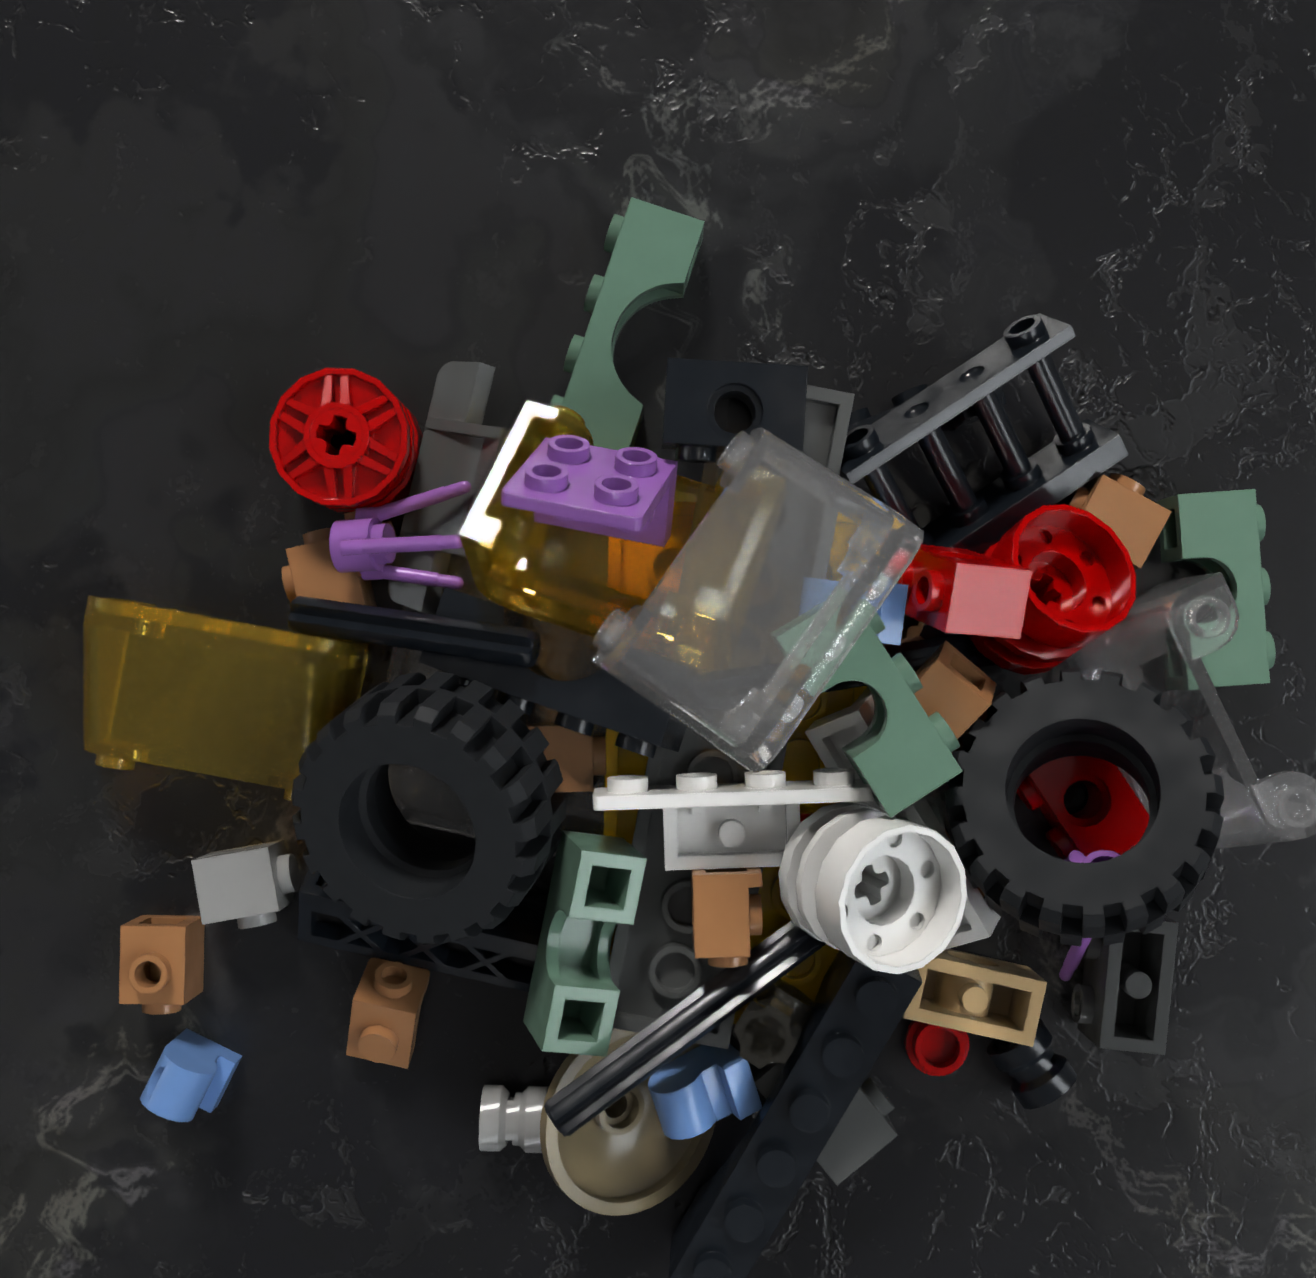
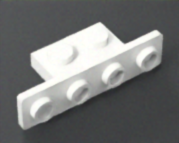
(729, 822)

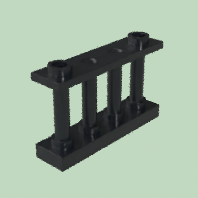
(1026, 483)

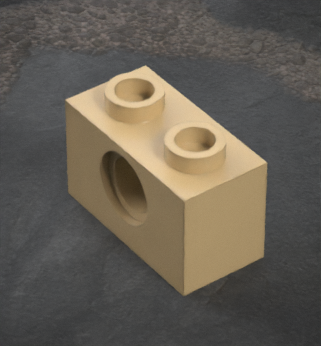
(979, 997)

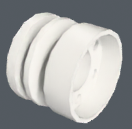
(873, 886)

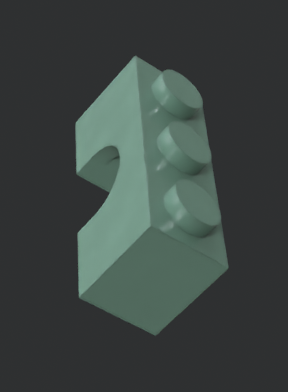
(1224, 535)
(903, 748)
(571, 985)

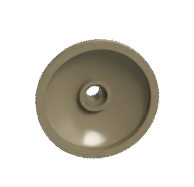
(620, 1156)

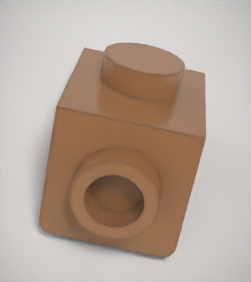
(387, 1012)

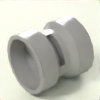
(510, 1118)

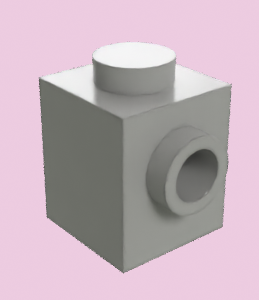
(245, 883)

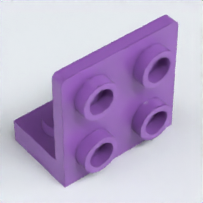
(596, 489)

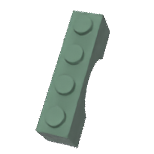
(648, 264)

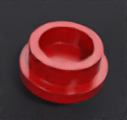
(935, 1048)

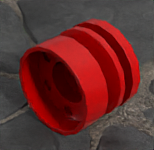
(356, 476)
(1076, 588)

